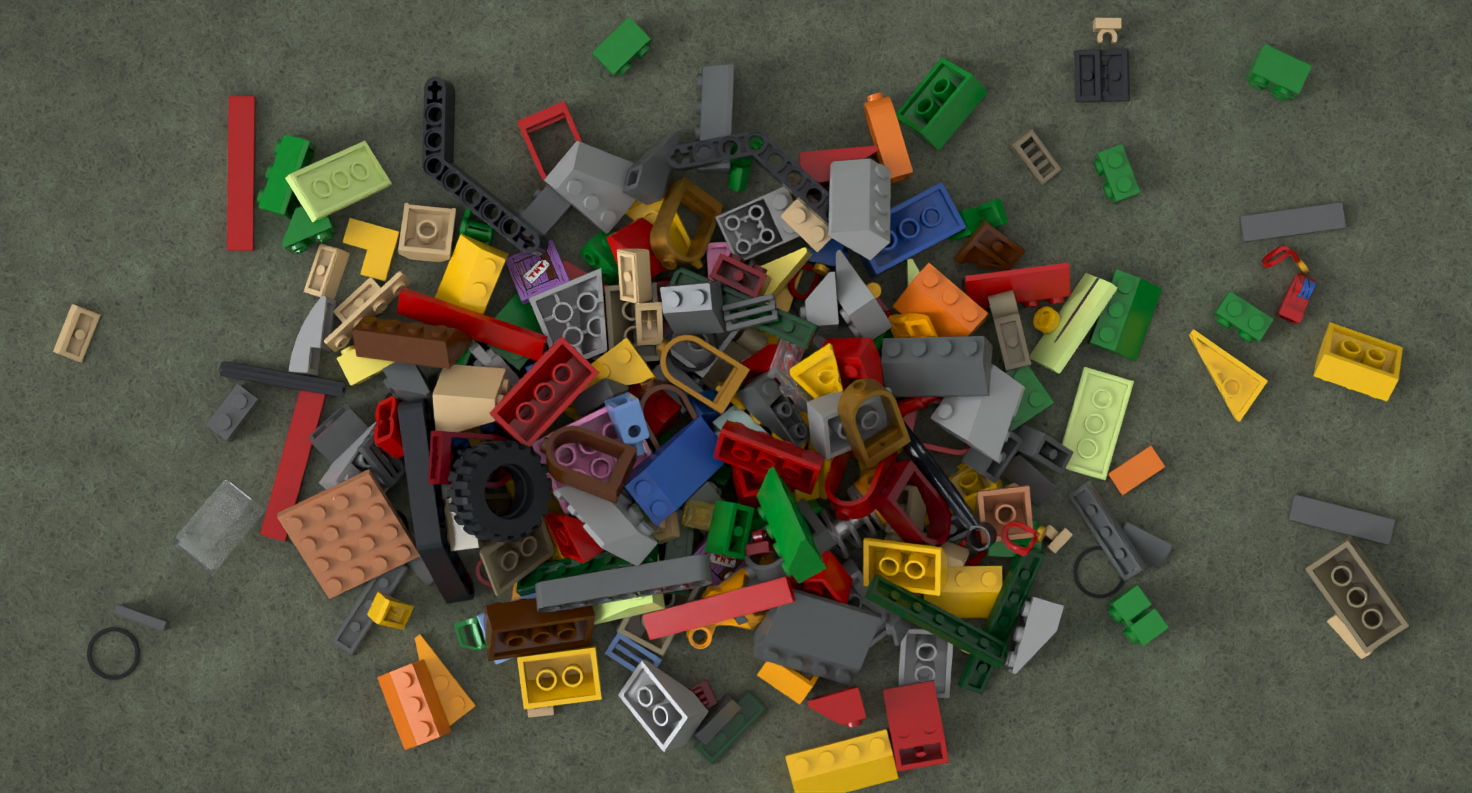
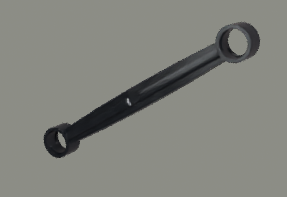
(946, 489)

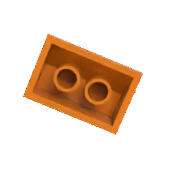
(945, 304)
(414, 704)

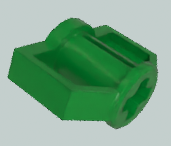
(476, 230)
(473, 622)

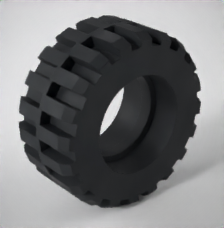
(530, 494)

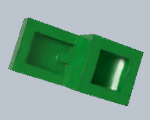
(973, 217)

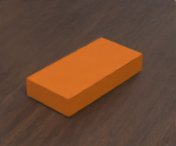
(1136, 470)

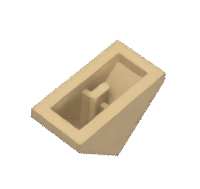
(649, 323)

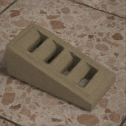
(1028, 162)

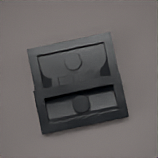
(1102, 75)

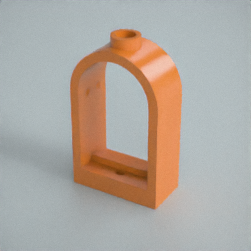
(888, 136)

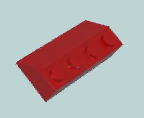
(1028, 284)
(543, 392)
(759, 451)

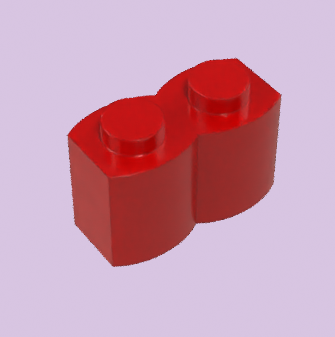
(387, 431)

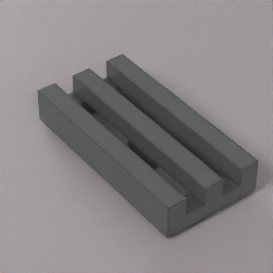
(747, 303)
(380, 462)
(142, 617)

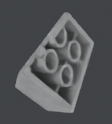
(593, 184)
(574, 313)
(983, 419)
(613, 526)

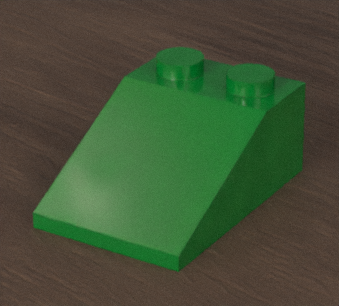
(521, 316)

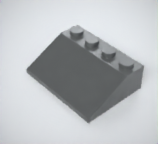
(817, 636)

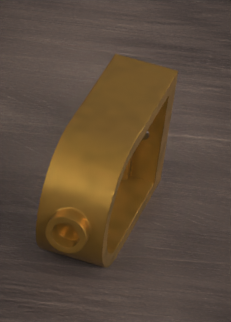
(698, 202)
(730, 385)
(885, 441)

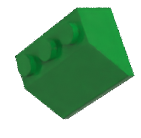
(941, 103)
(291, 156)
(1126, 316)

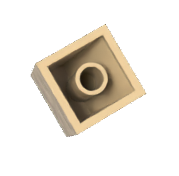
(467, 396)

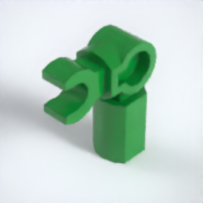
(740, 169)

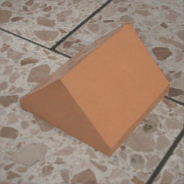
(1003, 506)

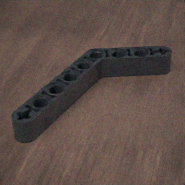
(761, 157)
(468, 185)
(428, 505)

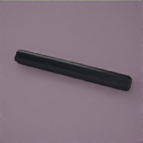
(282, 379)

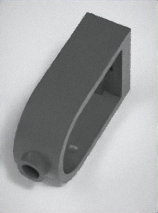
(775, 570)

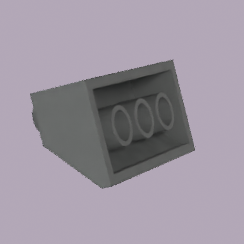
(715, 111)
(937, 366)

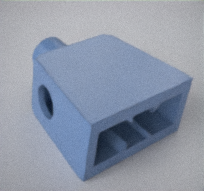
(626, 412)

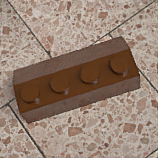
(409, 342)
(521, 630)

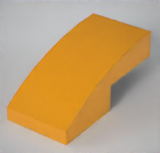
(911, 326)

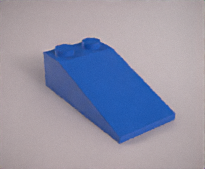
(916, 227)
(674, 471)

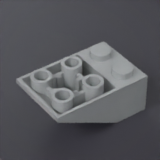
(758, 225)
(352, 463)
(1037, 627)

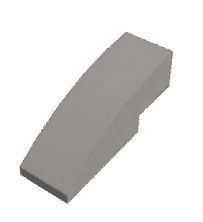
(311, 338)

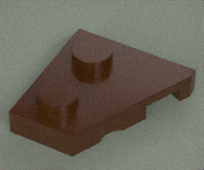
(990, 248)

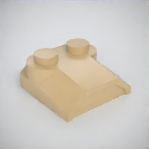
(427, 233)

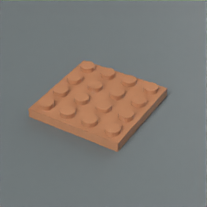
(349, 534)

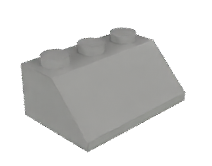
(821, 305)

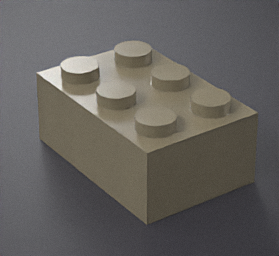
(458, 538)

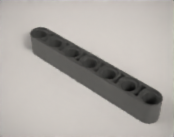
(623, 583)

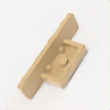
(806, 223)
(365, 301)

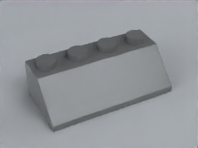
(860, 205)

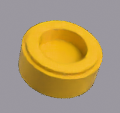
(1046, 320)

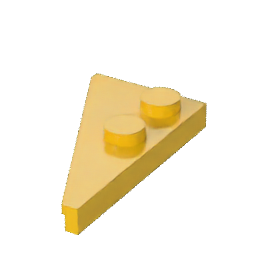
(818, 373)
(1233, 379)

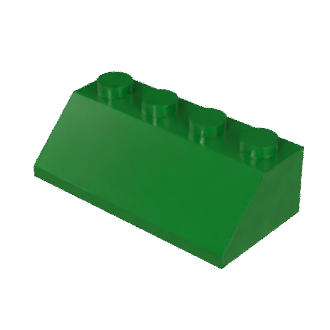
(788, 528)

